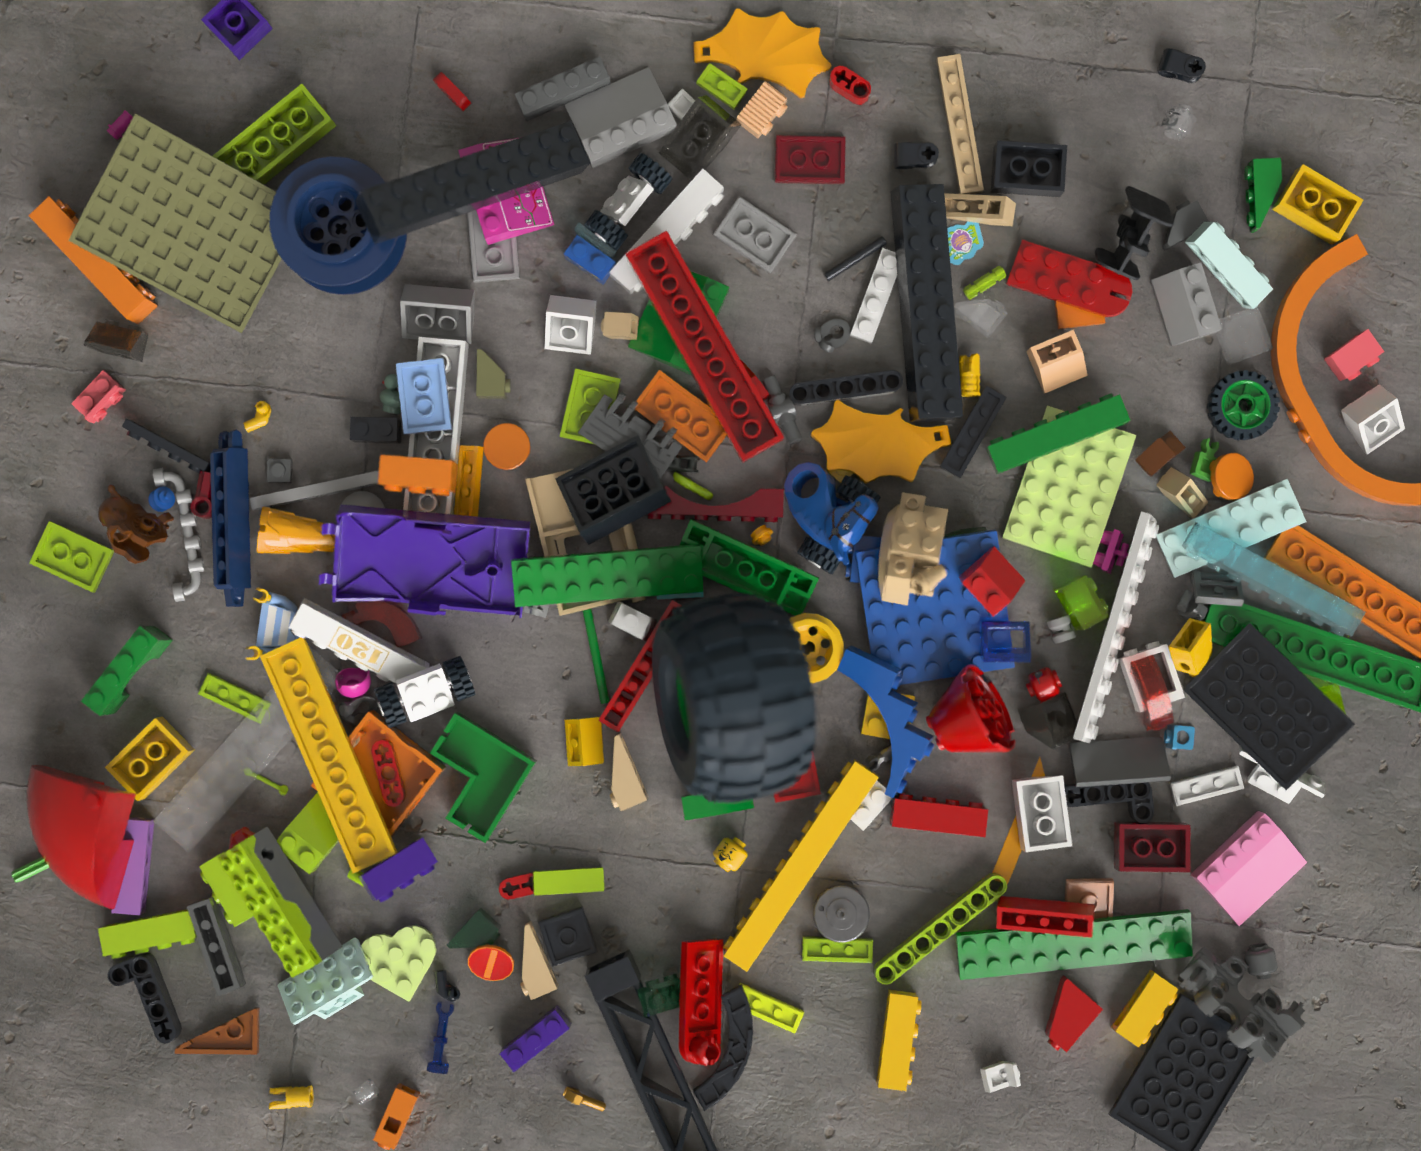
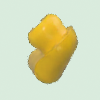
(261, 417)

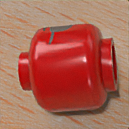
(1044, 684)

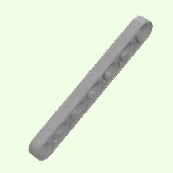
(315, 490)

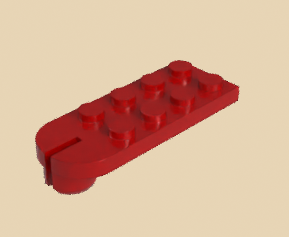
(1069, 280)
(701, 1000)

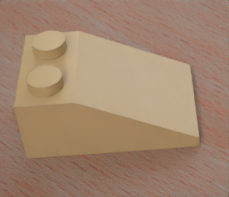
(626, 782)

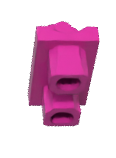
(1113, 541)

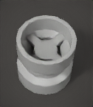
(1058, 624)

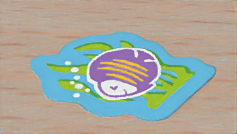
(964, 241)

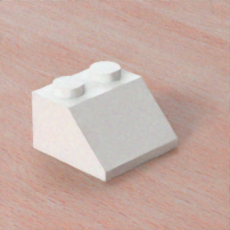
(570, 324)
(1373, 418)

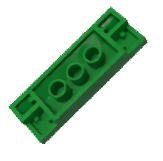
(750, 569)

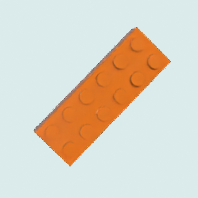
(115, 284)

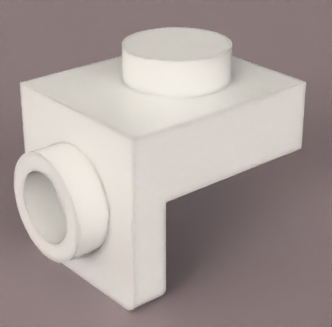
(1000, 1076)

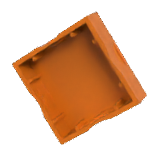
(416, 765)

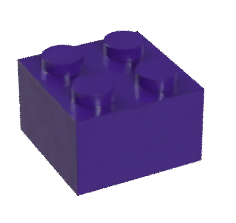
(237, 25)

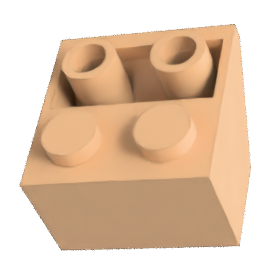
(1058, 361)

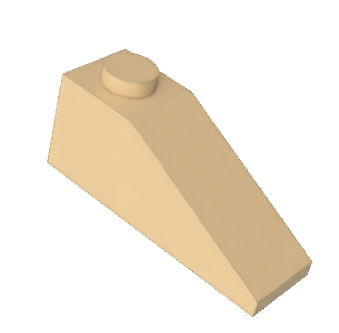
(980, 209)
(536, 970)

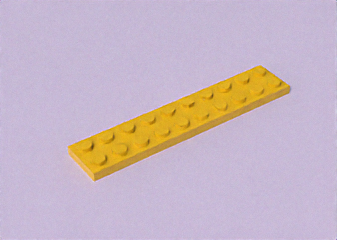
(328, 754)

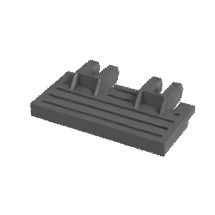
(610, 430)

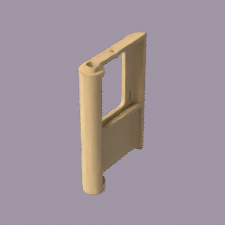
(556, 524)

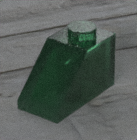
(476, 932)

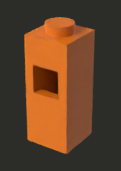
(396, 1117)

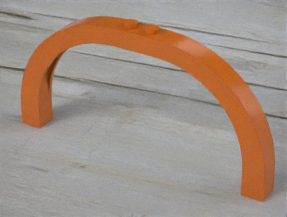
(1295, 397)

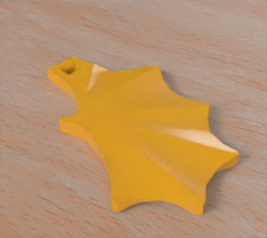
(767, 50)
(876, 443)

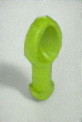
(692, 486)

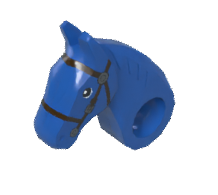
(820, 518)

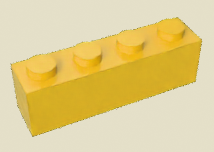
(897, 1040)

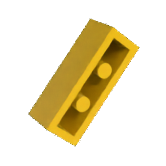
(1145, 1009)

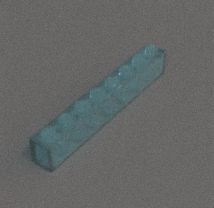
(1273, 579)

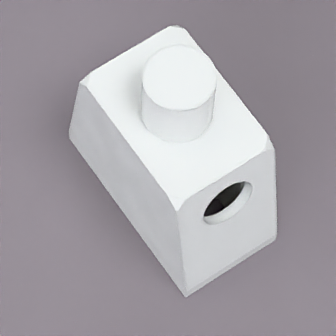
(632, 621)

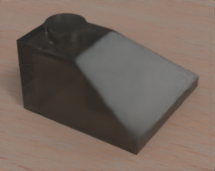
(1050, 720)

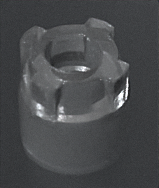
(366, 1092)

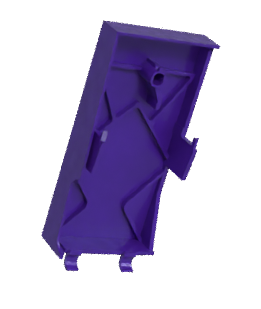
(425, 559)

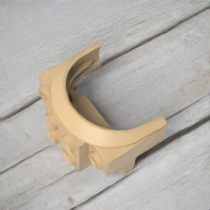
(909, 539)

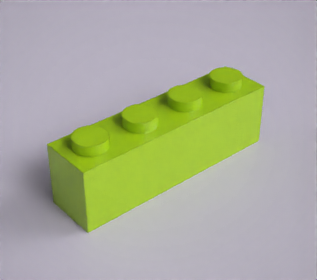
(147, 932)

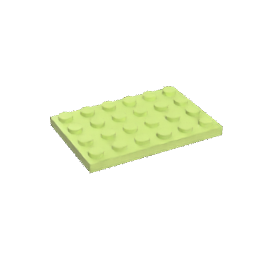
(1069, 496)

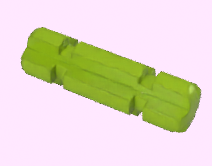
(984, 282)

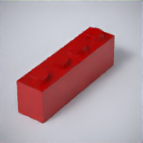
(939, 816)
(1045, 916)

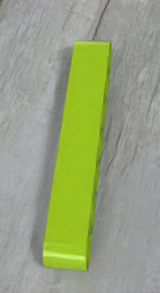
(935, 939)

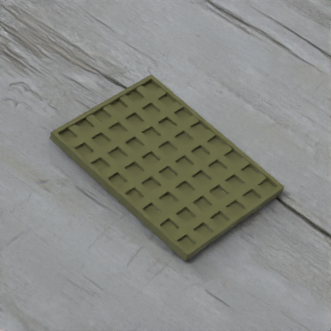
(182, 224)

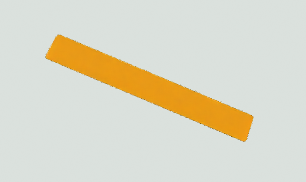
(1011, 847)

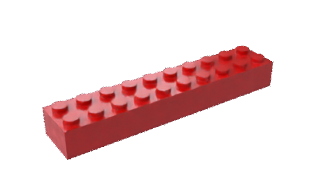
(704, 346)

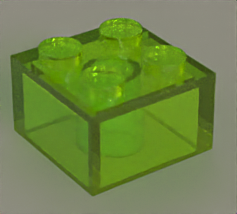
(1082, 602)

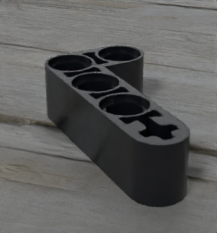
(1104, 797)
(148, 998)

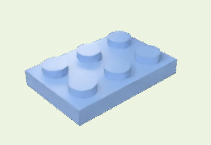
(423, 396)

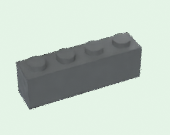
(562, 88)
(216, 945)

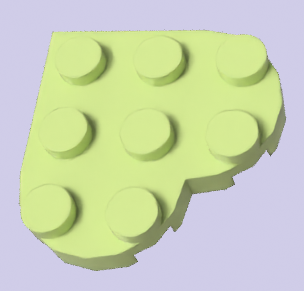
(400, 959)

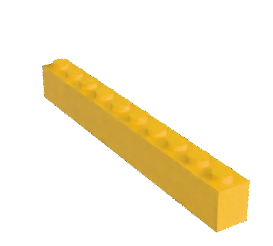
(800, 865)

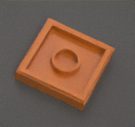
(1074, 317)

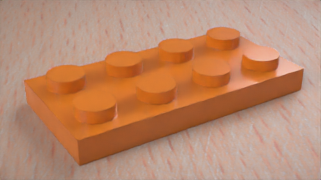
(693, 419)

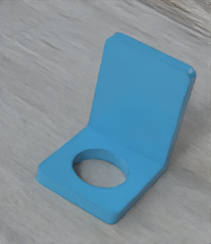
(1170, 737)

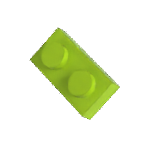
(721, 86)

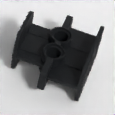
(1134, 232)

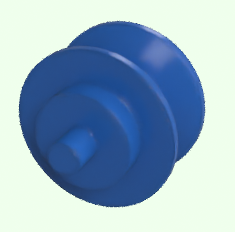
(161, 499)

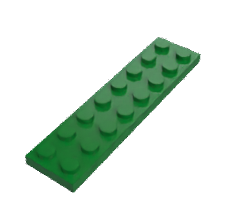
(607, 575)

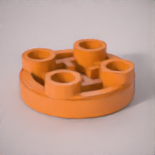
(507, 446)
(1231, 476)

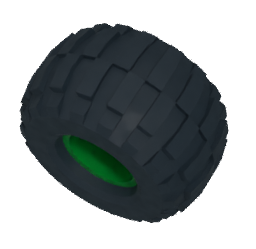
(733, 697)

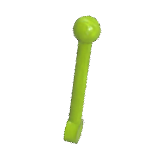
(283, 790)

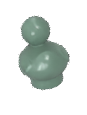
(389, 396)

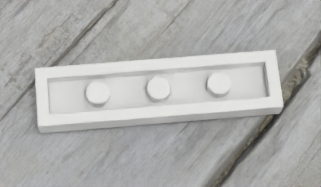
(876, 297)

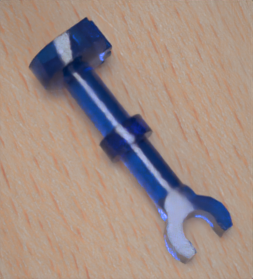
(440, 1040)

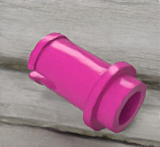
(120, 125)

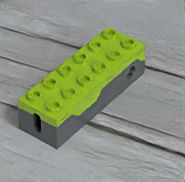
(278, 900)

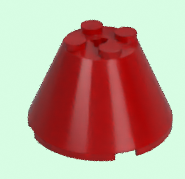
(971, 716)

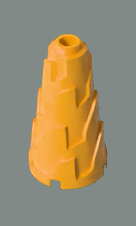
(287, 533)

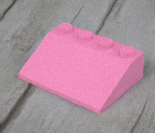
(1249, 867)

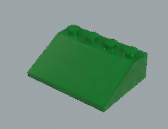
(655, 340)

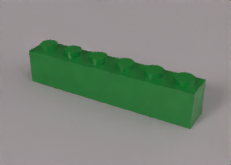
(1057, 434)

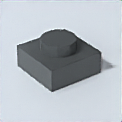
(279, 470)

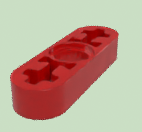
(382, 781)

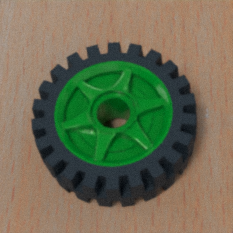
(1261, 403)

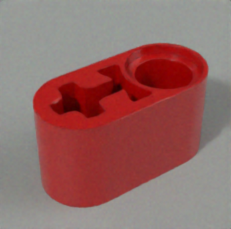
(857, 81)

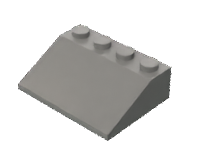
(621, 117)

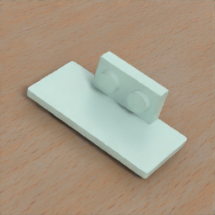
(327, 985)

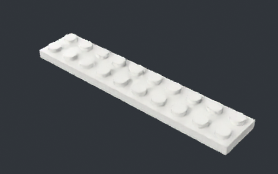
(1118, 620)

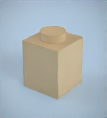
(620, 325)

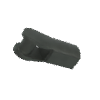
(692, 464)

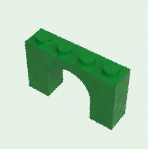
(108, 691)

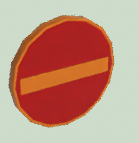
(490, 962)

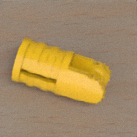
(970, 375)
(295, 1097)

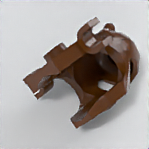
(135, 525)

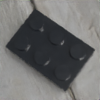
(1029, 168)

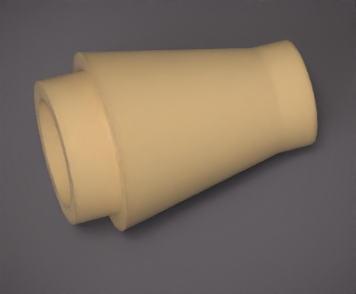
(926, 580)

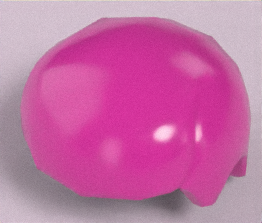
(355, 682)

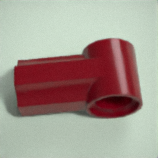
(203, 494)

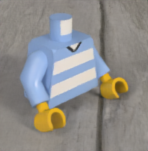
(274, 623)

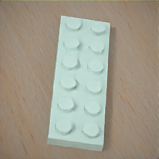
(1242, 521)

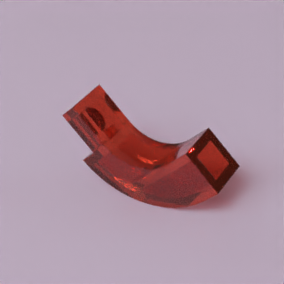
(396, 619)
(1152, 692)

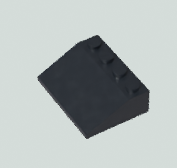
(613, 490)

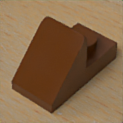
(1160, 453)

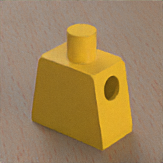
(1192, 647)

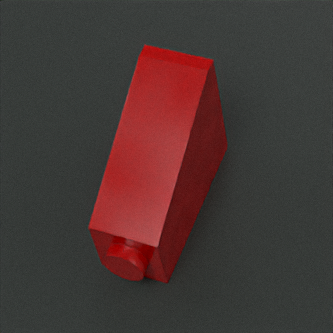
(1070, 1015)

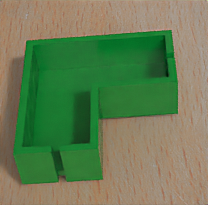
(493, 769)

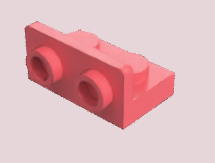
(98, 397)

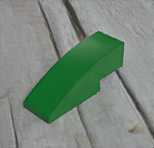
(698, 807)

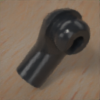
(444, 988)

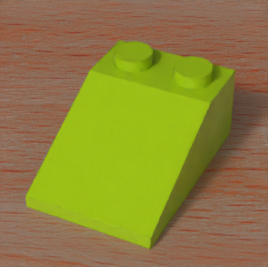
(309, 836)

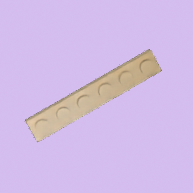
(960, 124)

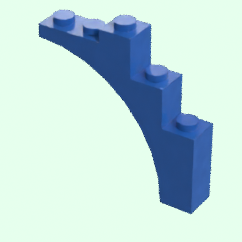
(907, 741)

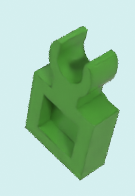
(1202, 460)

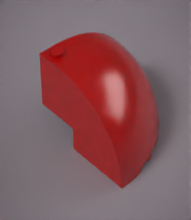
(81, 831)

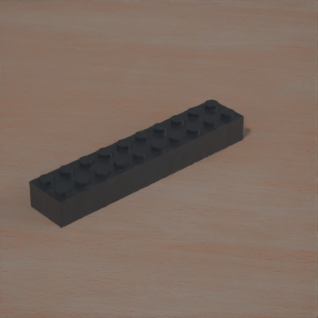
(471, 182)
(926, 302)

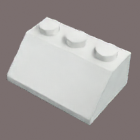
(1041, 813)

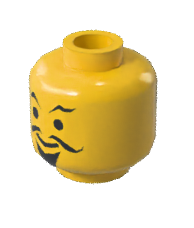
(730, 854)

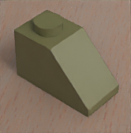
(491, 380)

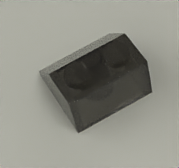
(117, 341)

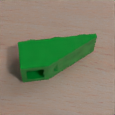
(1264, 180)

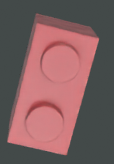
(1354, 355)

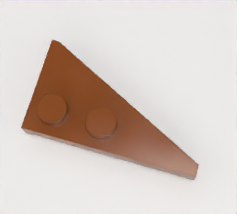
(232, 1037)

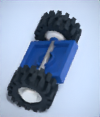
(819, 554)

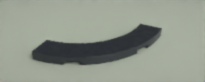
(737, 1050)

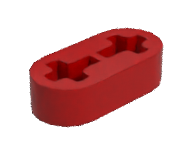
(452, 91)
(515, 880)

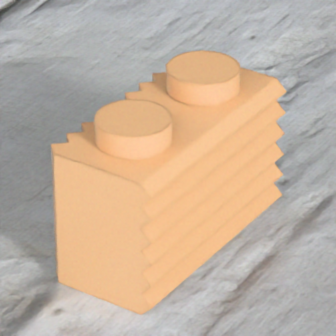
(762, 109)

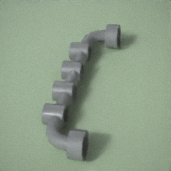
(191, 541)

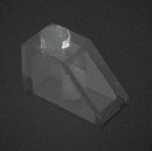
(981, 314)

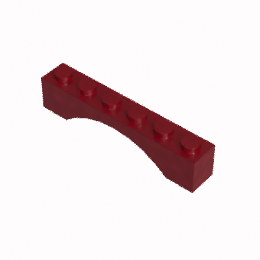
(762, 504)

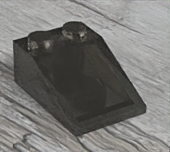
(699, 137)

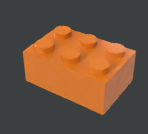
(417, 475)

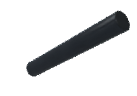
(855, 258)

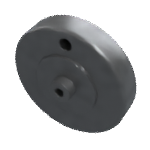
(841, 913)

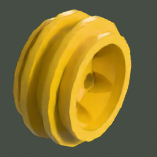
(825, 630)

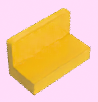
(584, 741)

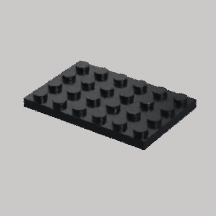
(1269, 706)
(1182, 1079)

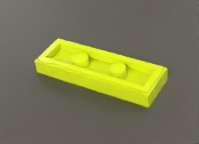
(773, 1010)

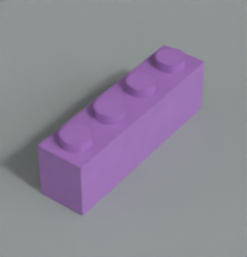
(134, 887)

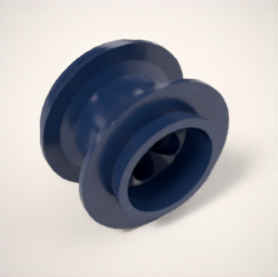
(296, 218)

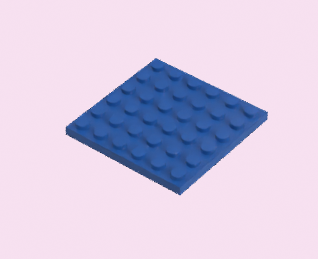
(935, 633)

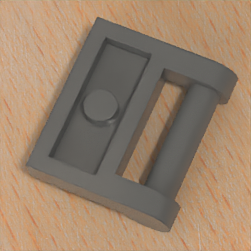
(1216, 589)

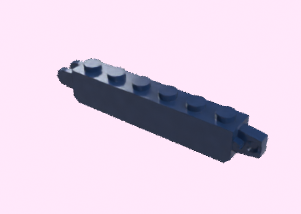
(230, 517)

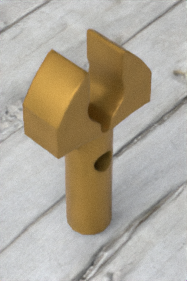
(576, 1097)

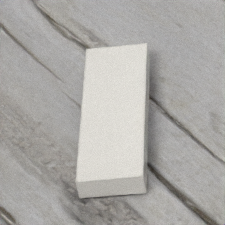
(1206, 785)

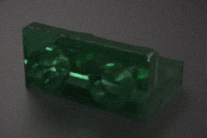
(659, 996)

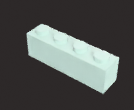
(1229, 264)

